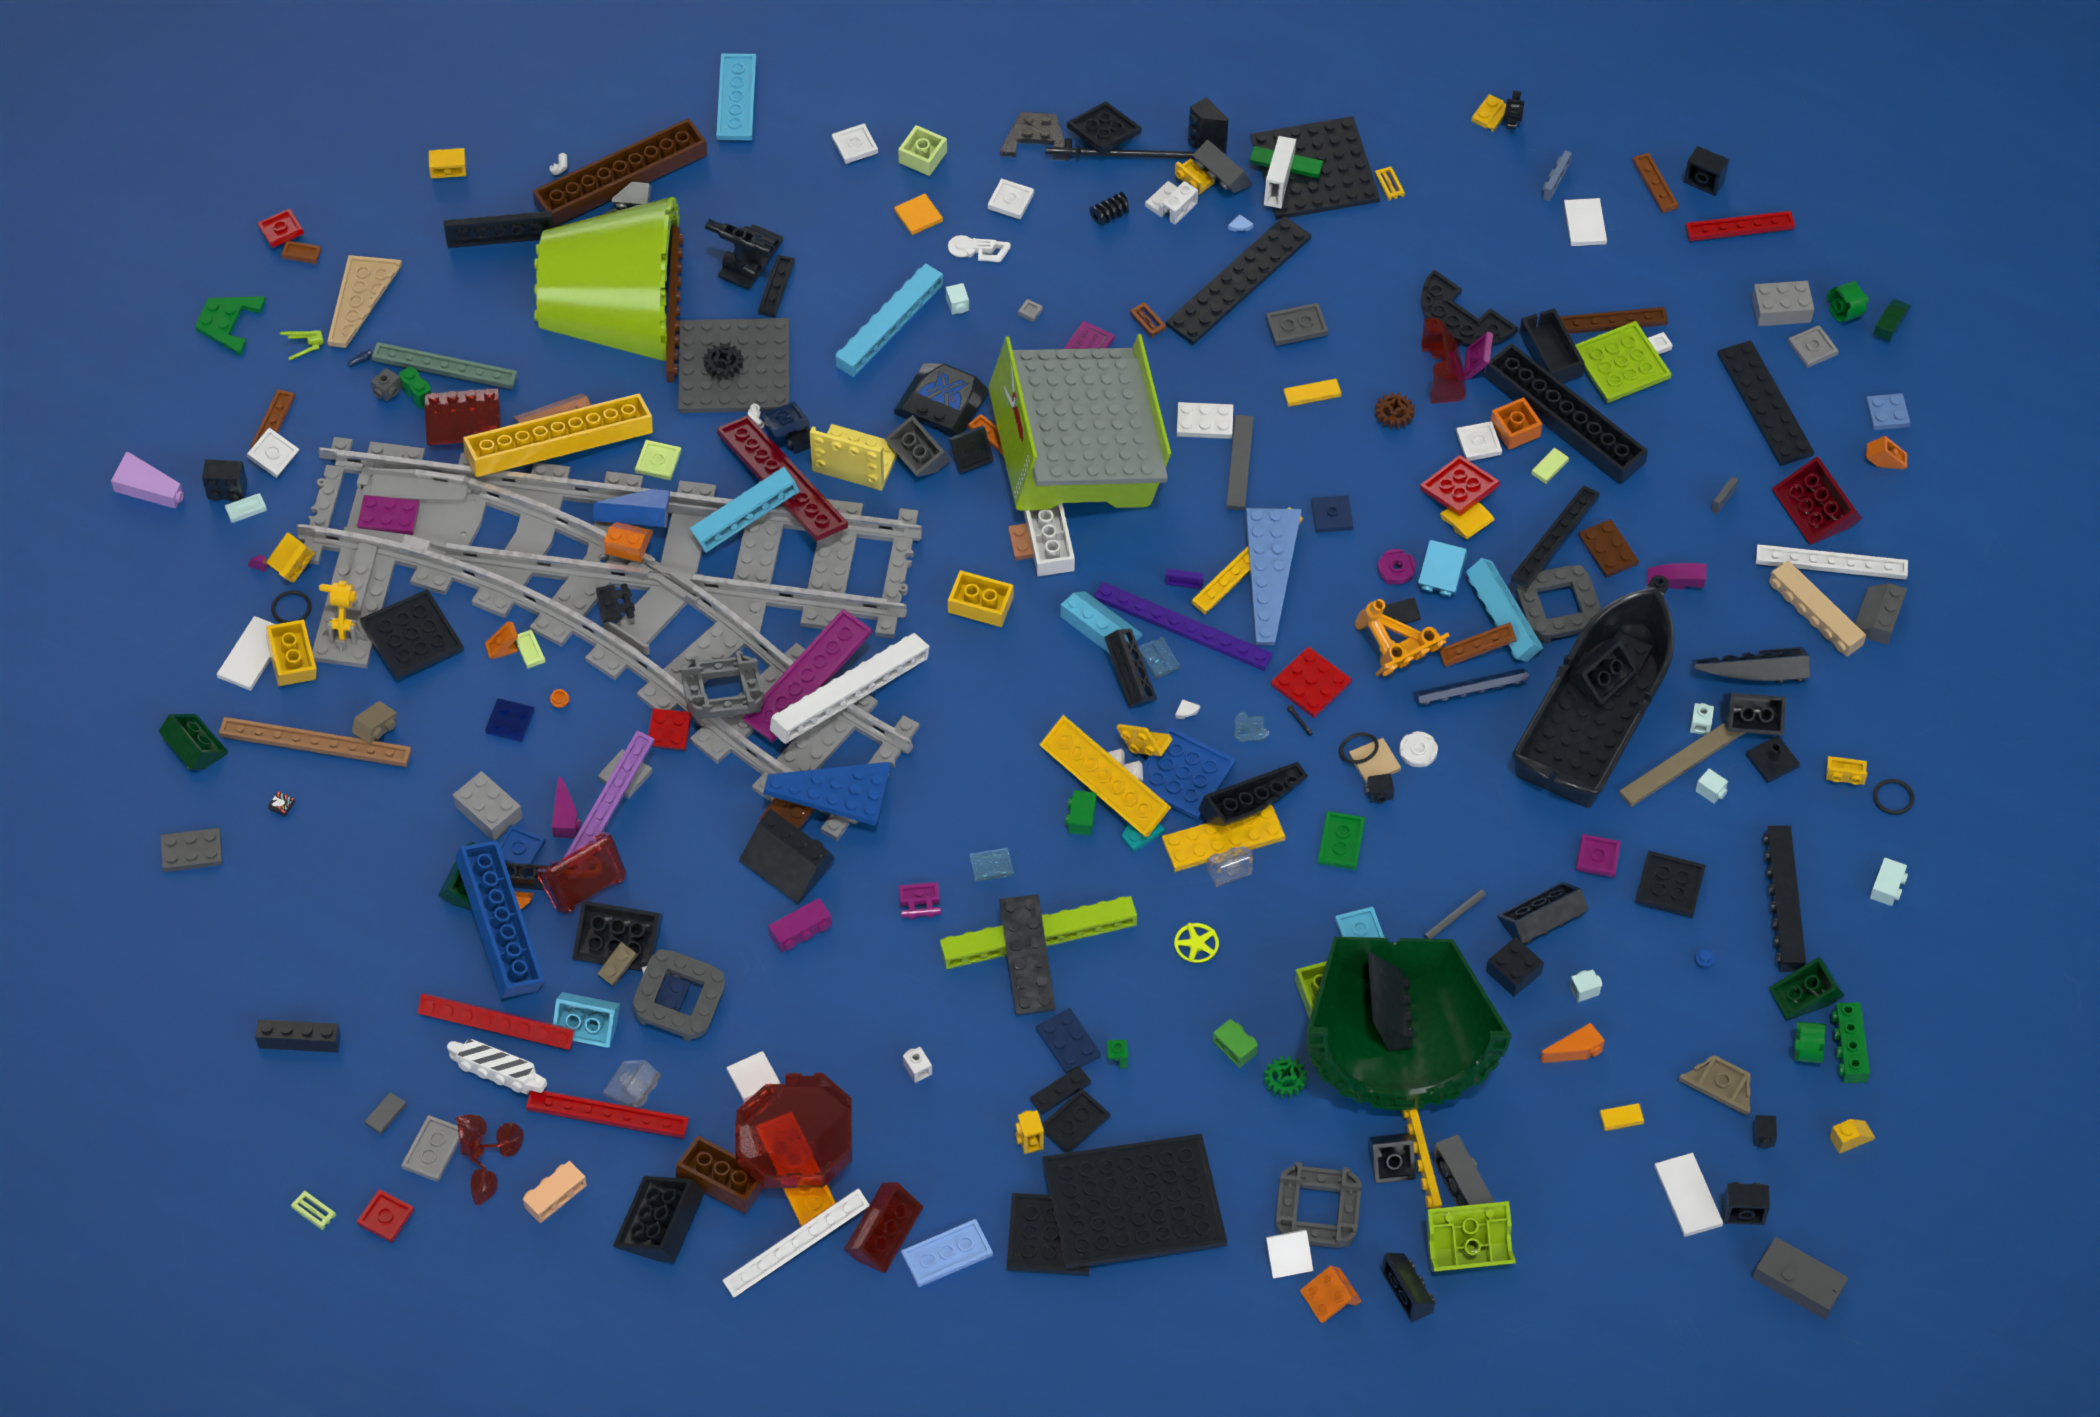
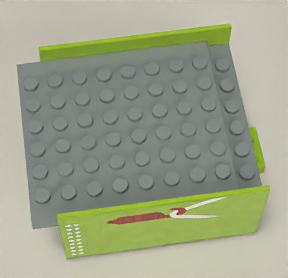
(1079, 426)

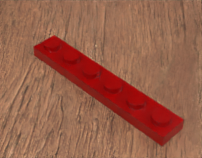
(1740, 226)

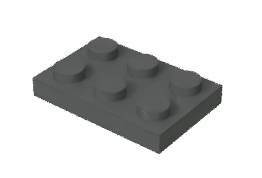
(1296, 324)
(191, 850)

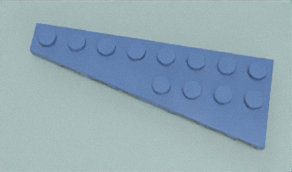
(1270, 551)

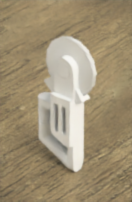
(964, 246)

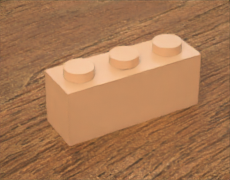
(554, 1191)

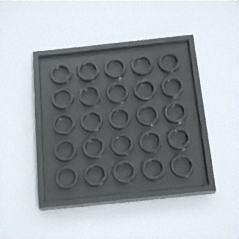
(764, 370)

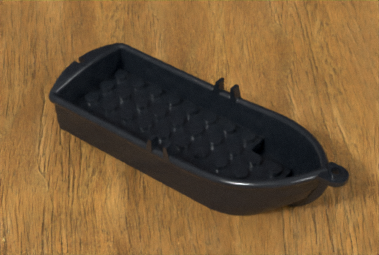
(1571, 738)

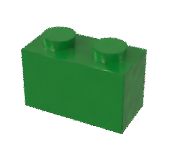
(1082, 812)

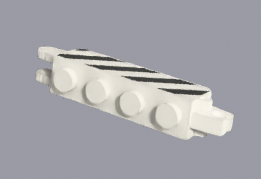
(496, 1066)

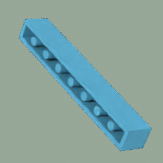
(889, 320)

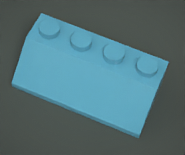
(1093, 618)

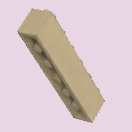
(1817, 608)

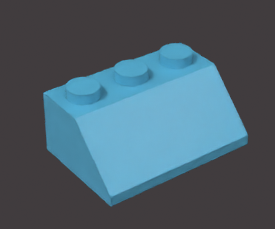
(590, 1017)

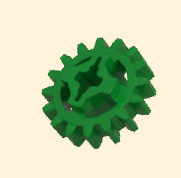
(1289, 1084)

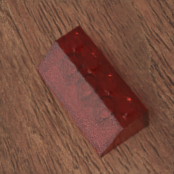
(884, 1227)

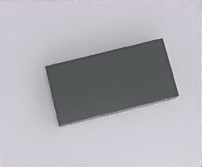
(1724, 495)
(385, 1113)

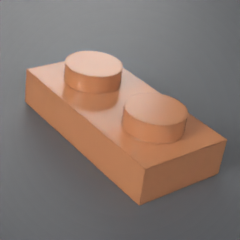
(1020, 542)

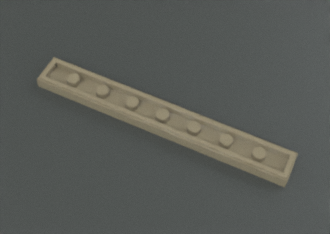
(1678, 764)

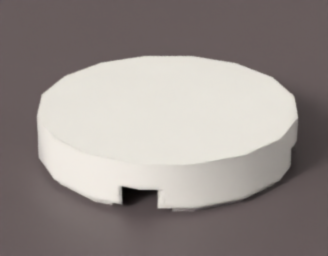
(1418, 749)

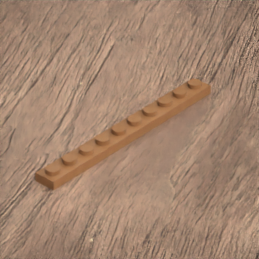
(315, 741)

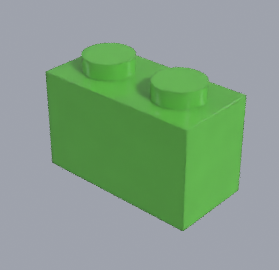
(1235, 1043)

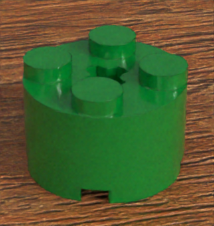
(1847, 301)
(1810, 1042)

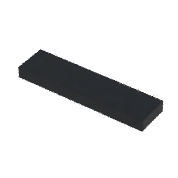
(776, 286)

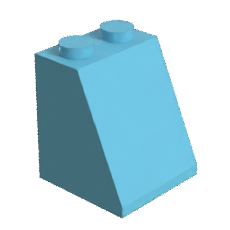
(1442, 568)

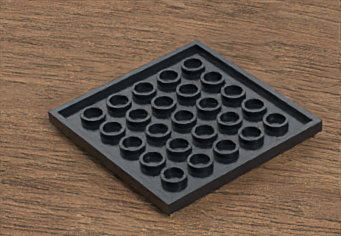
(1345, 172)

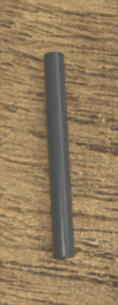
(1455, 914)

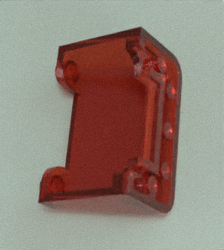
(1447, 375)
(582, 873)

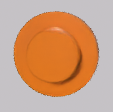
(559, 698)

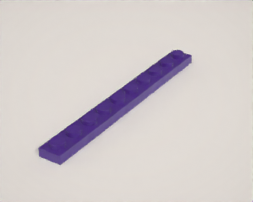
(1183, 626)

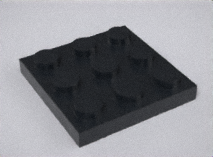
(1104, 127)
(1670, 884)

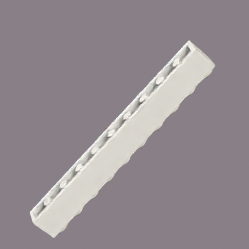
(849, 688)

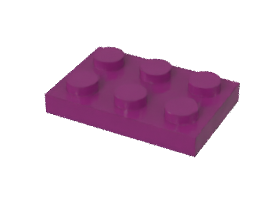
(388, 514)

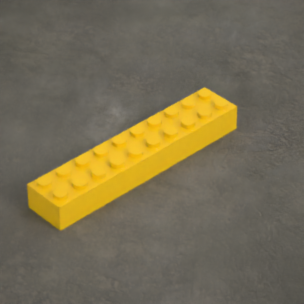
(557, 435)

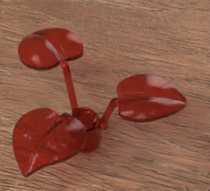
(470, 1131)

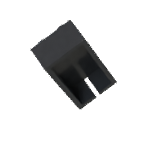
(1552, 345)

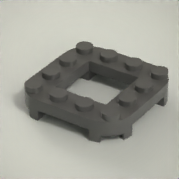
(1555, 578)
(741, 665)
(668, 1019)
(1326, 1180)

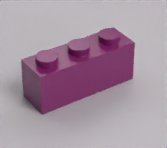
(800, 925)

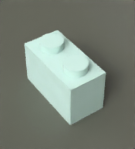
(1888, 882)

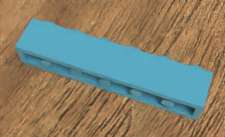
(744, 509)
(1503, 608)

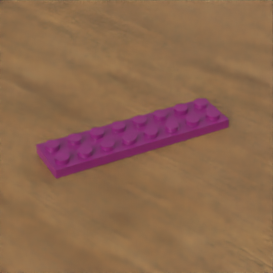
(811, 669)

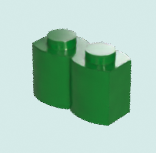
(414, 386)

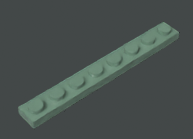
(444, 365)

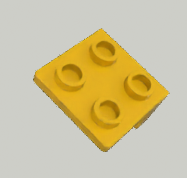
(290, 557)
(1144, 742)

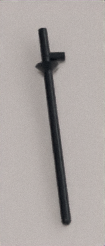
(1078, 151)

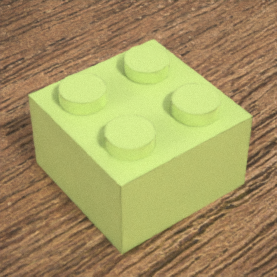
(922, 150)

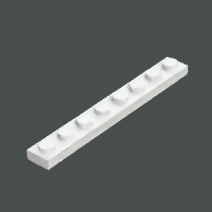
(1833, 562)
(795, 1243)

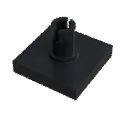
(971, 449)
(1772, 759)

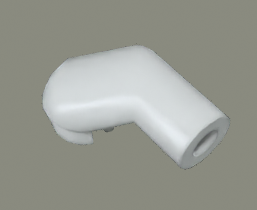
(559, 168)
(754, 413)

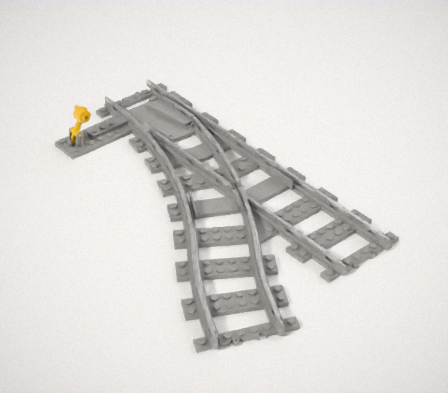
(454, 510)

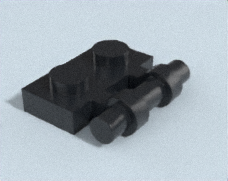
(609, 605)

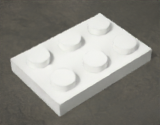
(1205, 420)

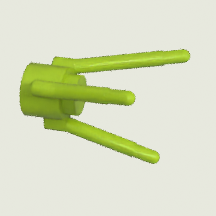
(313, 338)

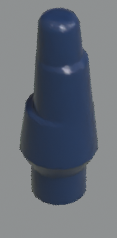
(362, 357)

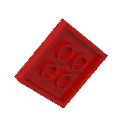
(1459, 485)
(1311, 682)

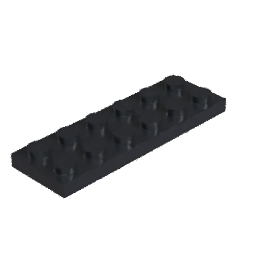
(497, 229)
(1027, 954)

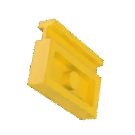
(1490, 113)

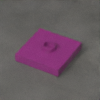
(1478, 355)
(1598, 855)

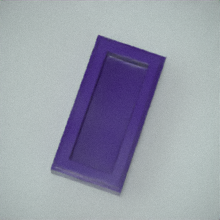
(1184, 578)

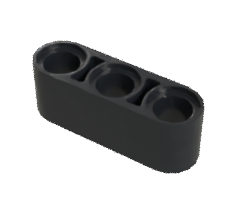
(520, 871)

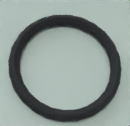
(287, 593)
(1356, 735)
(1892, 811)

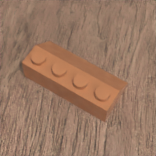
(568, 404)

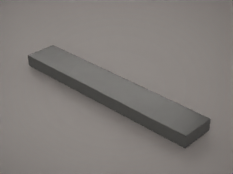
(1240, 462)

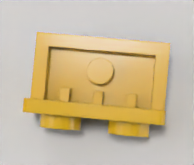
(1193, 175)
(1846, 770)

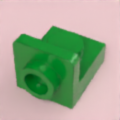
(1118, 1051)

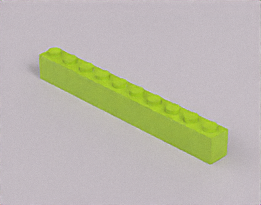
(1058, 928)

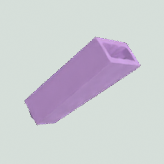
(146, 482)

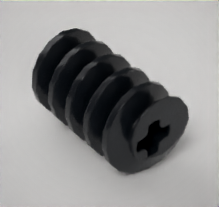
(1110, 208)

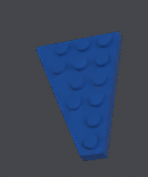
(842, 791)

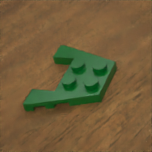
(221, 316)

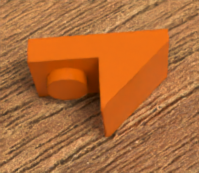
(502, 642)

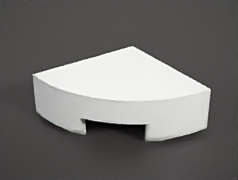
(1186, 709)

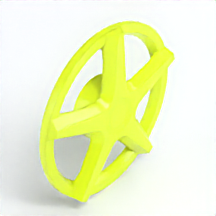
(1196, 943)

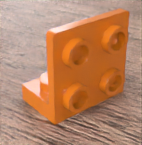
(1329, 1293)

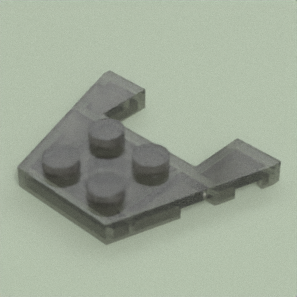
(1034, 129)

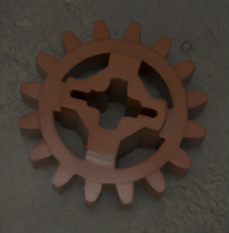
(1402, 415)

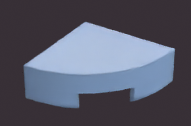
(1240, 224)

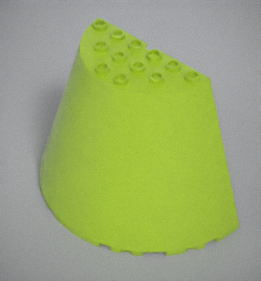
(607, 278)

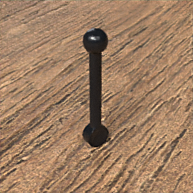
(1291, 709)

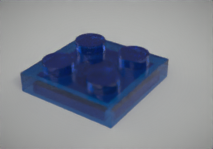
(509, 720)

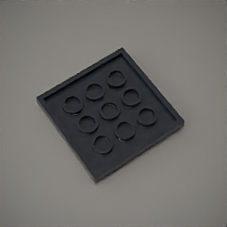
(411, 634)
(1035, 1238)

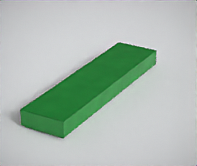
(1300, 164)

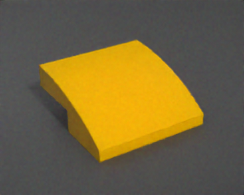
(1470, 521)

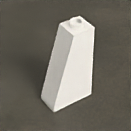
(1279, 172)

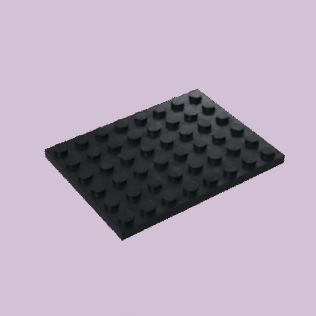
(1134, 1201)

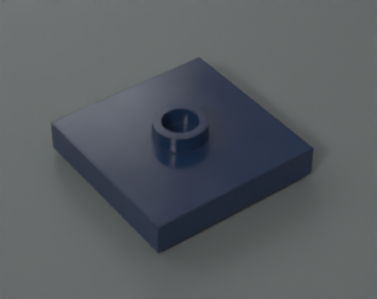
(1332, 513)

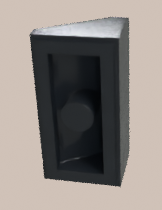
(1403, 611)

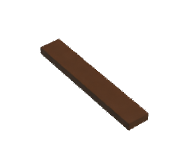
(1612, 320)

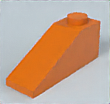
(1576, 1046)

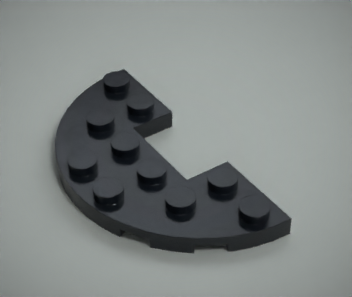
(1466, 328)

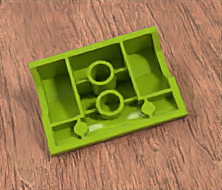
(1469, 1236)

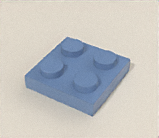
(1887, 411)

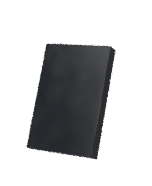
(1075, 1121)

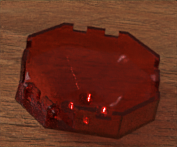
(795, 1132)

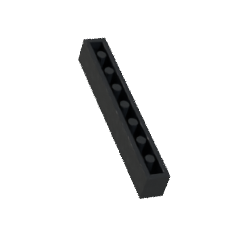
(1785, 898)

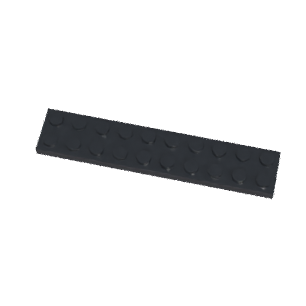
(1238, 280)

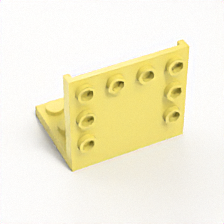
(852, 456)

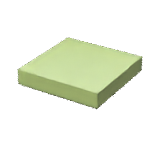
(658, 460)

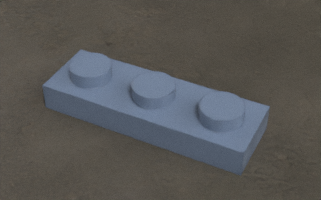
(1556, 175)

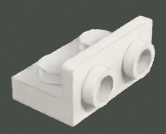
(1181, 201)
(1154, 203)

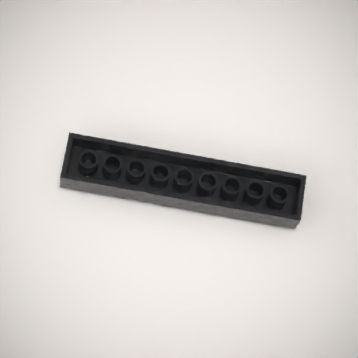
(1567, 413)

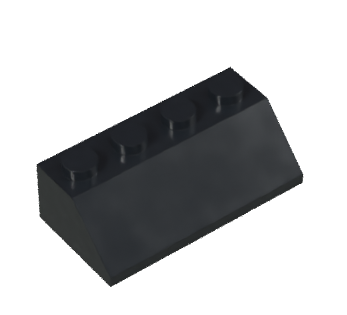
(1544, 912)

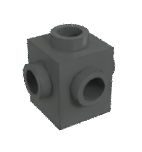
(386, 384)

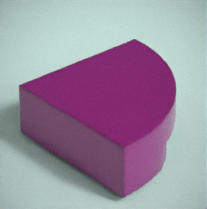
(258, 563)

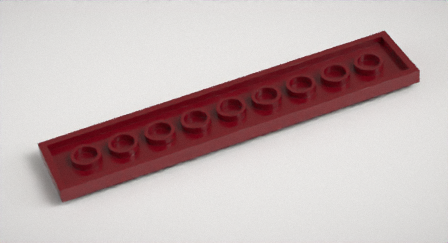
(764, 459)

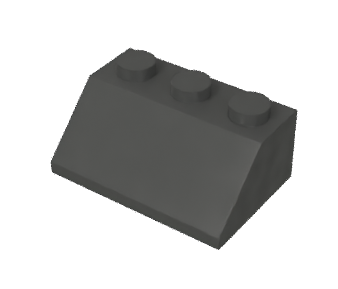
(1221, 167)
(917, 448)
(1880, 611)

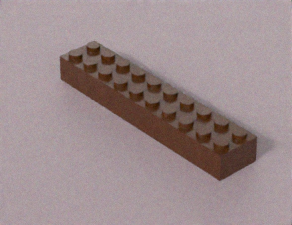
(609, 175)

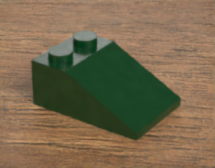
(1806, 989)

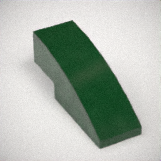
(1891, 319)

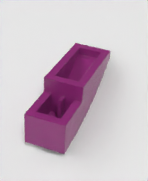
(1680, 574)

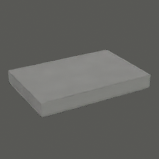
(432, 1149)

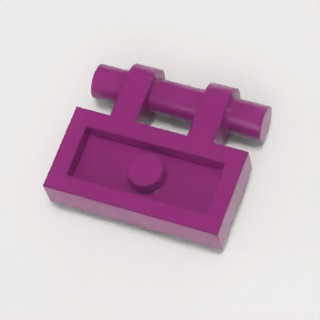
(919, 895)

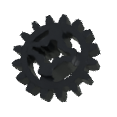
(1514, 110)
(723, 361)

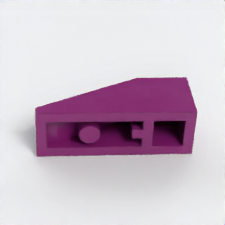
(565, 816)

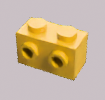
(447, 163)
(1029, 1132)

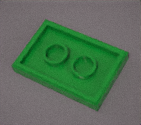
(1341, 840)

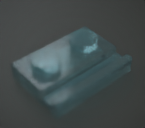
(1158, 658)
(991, 864)

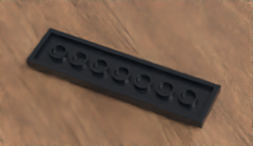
(1765, 403)

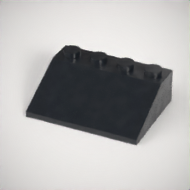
(785, 856)
(606, 926)
(1391, 1003)
(659, 1217)

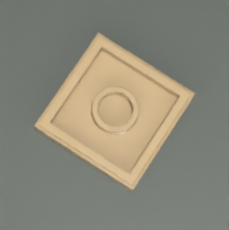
(1381, 763)

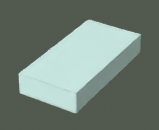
(245, 508)

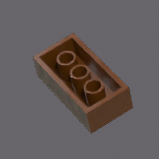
(718, 1174)

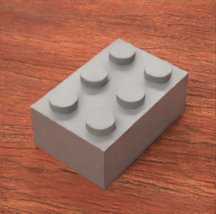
(1782, 303)
(487, 806)

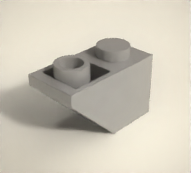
(632, 195)

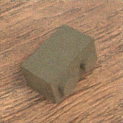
(374, 722)

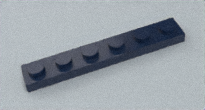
(1465, 687)

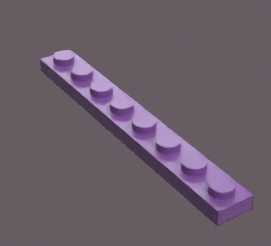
(613, 790)

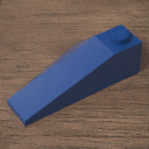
(638, 508)

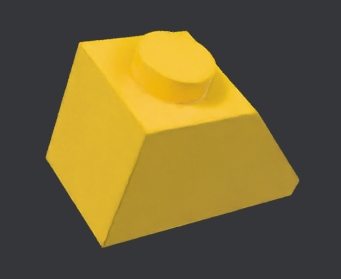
(1850, 1135)

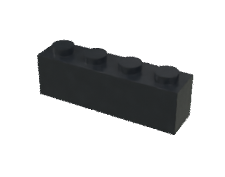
(298, 1036)

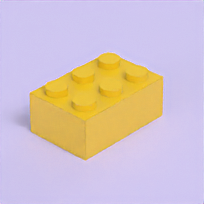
(980, 598)
(291, 652)

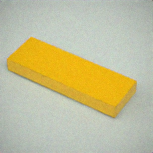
(1312, 392)

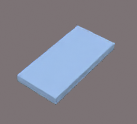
(947, 1253)

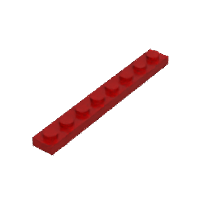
(496, 1021)
(608, 1113)

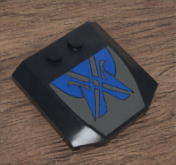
(943, 398)

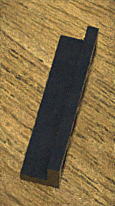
(1128, 668)

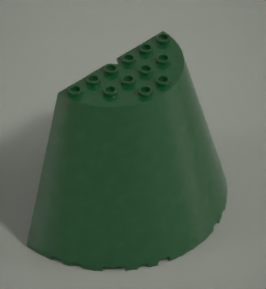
(1453, 1025)

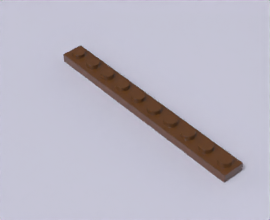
(674, 308)

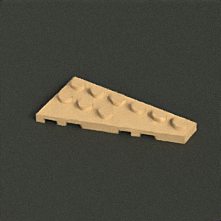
(360, 290)

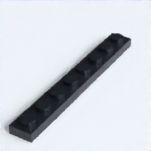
(1555, 536)

